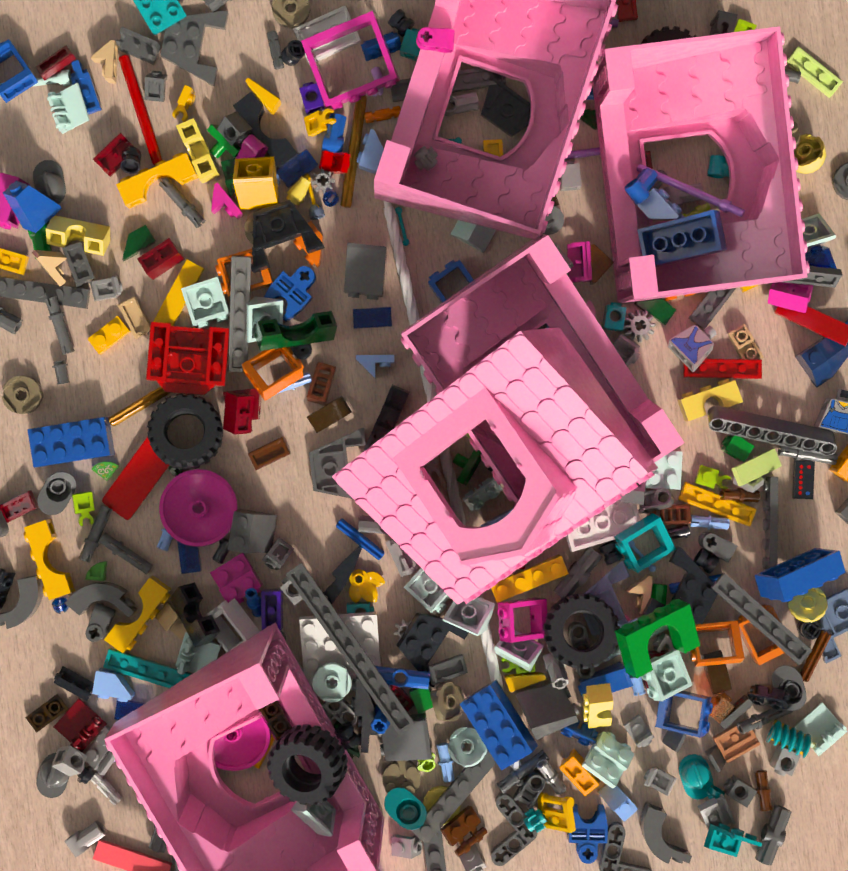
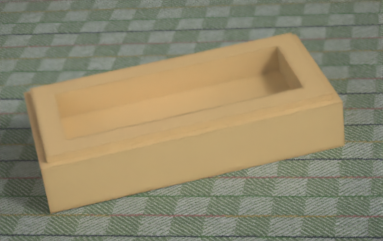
(135, 317)

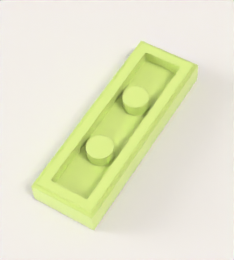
(814, 72)
(756, 467)

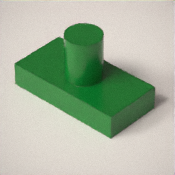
(221, 144)
(468, 465)

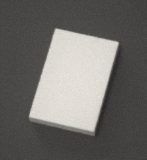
(324, 23)

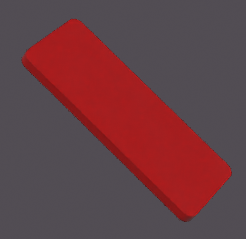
(135, 482)

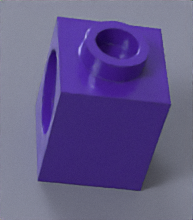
(315, 105)

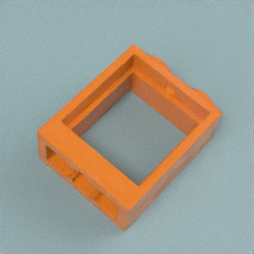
(226, 286)
(252, 365)
(735, 644)
(765, 654)

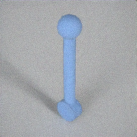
(652, 568)

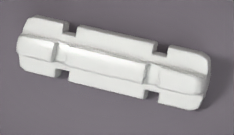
(106, 788)

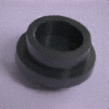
(86, 775)

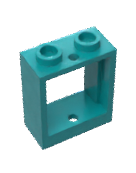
(657, 525)

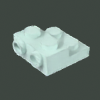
(206, 302)
(668, 472)
(427, 592)
(667, 677)
(608, 759)

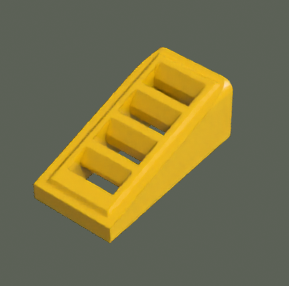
(268, 99)
(521, 681)

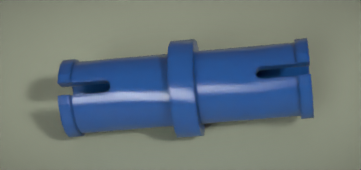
(253, 601)

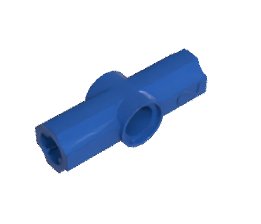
(413, 679)

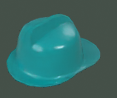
(695, 776)
(405, 808)

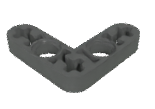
(518, 834)
(616, 865)

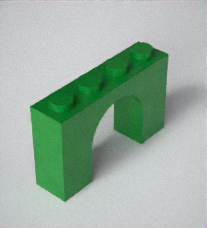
(634, 636)

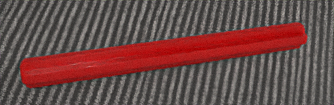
(140, 109)

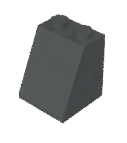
(365, 270)
(252, 531)
(547, 709)
(410, 745)

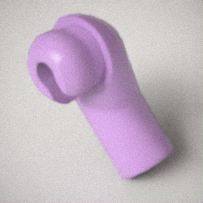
(376, 73)

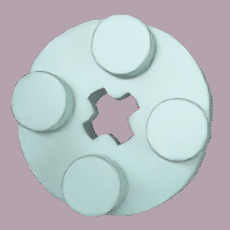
(323, 689)
(456, 746)

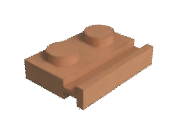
(734, 744)

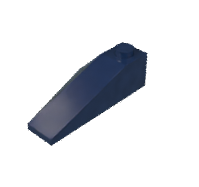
(822, 359)

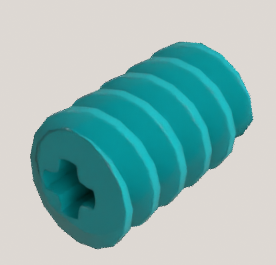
(789, 737)

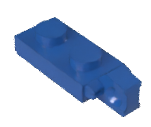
(86, 86)

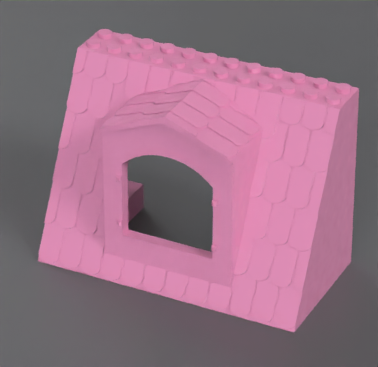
(536, 42)
(739, 98)
(519, 296)
(551, 424)
(205, 825)

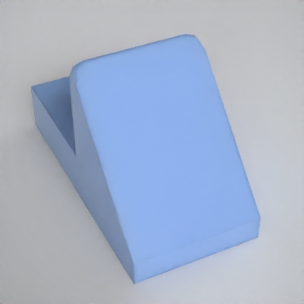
(369, 362)
(618, 801)

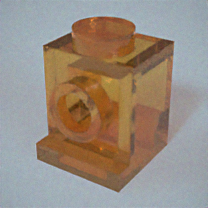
(721, 706)

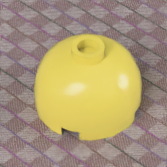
(810, 154)

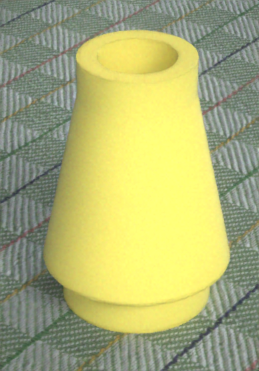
(298, 191)

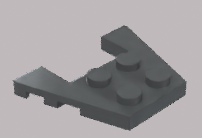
(184, 43)
(330, 459)

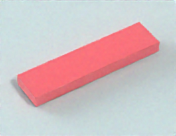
(128, 858)

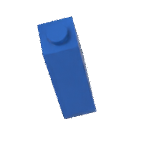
(30, 206)
(613, 674)

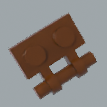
(460, 826)

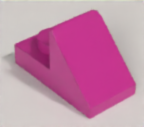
(221, 199)

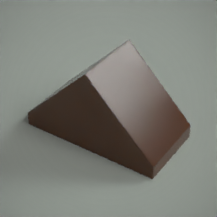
(599, 263)

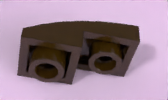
(329, 414)
(717, 674)
(46, 713)
(275, 719)

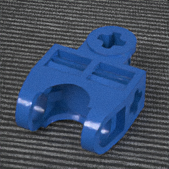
(295, 304)
(589, 833)

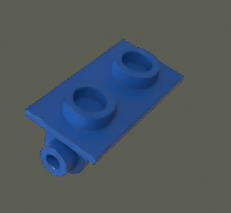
(372, 49)
(584, 735)

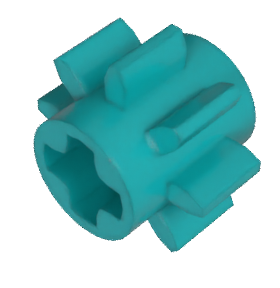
(535, 820)

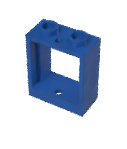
(21, 81)
(451, 266)
(664, 712)

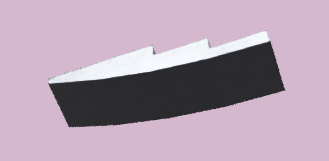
(388, 415)
(342, 574)

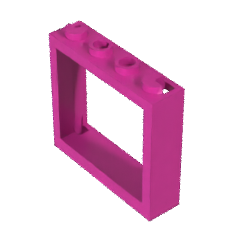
(337, 32)

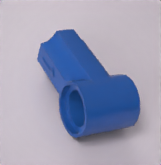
(334, 139)
(639, 188)
(380, 722)

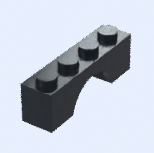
(252, 113)

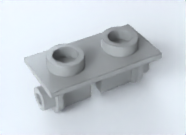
(402, 560)

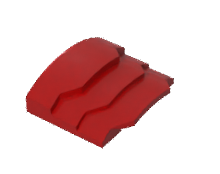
(187, 358)

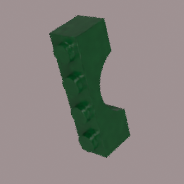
(317, 328)

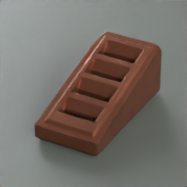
(317, 399)
(687, 514)

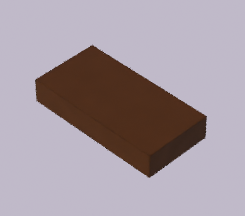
(269, 453)

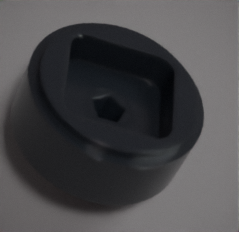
(302, 351)

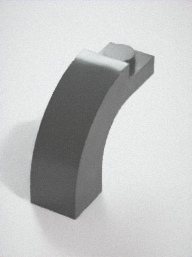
(107, 591)
(29, 601)
(651, 827)

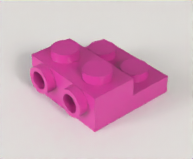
(235, 578)

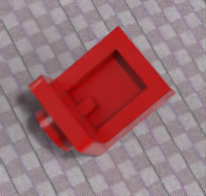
(334, 162)

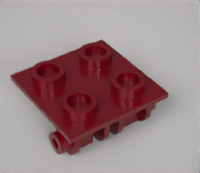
(80, 725)

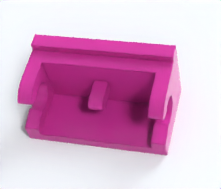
(580, 256)
(790, 295)

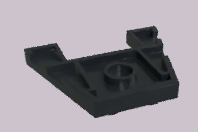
(505, 108)
(278, 225)
(693, 588)
(424, 638)

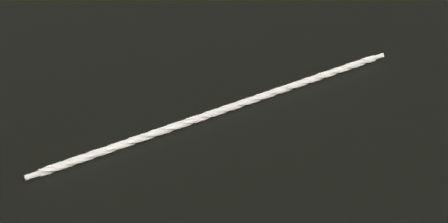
(445, 456)

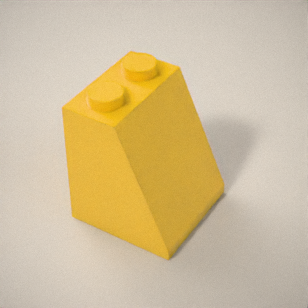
(256, 182)

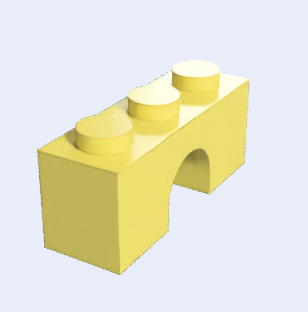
(198, 150)
(64, 230)
(725, 393)
(597, 705)

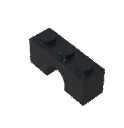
(186, 603)

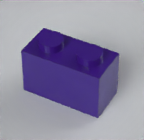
(272, 608)

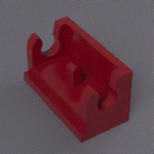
(110, 157)
(160, 259)
(238, 412)

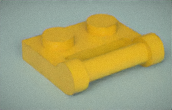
(557, 818)

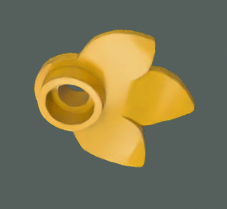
(367, 587)

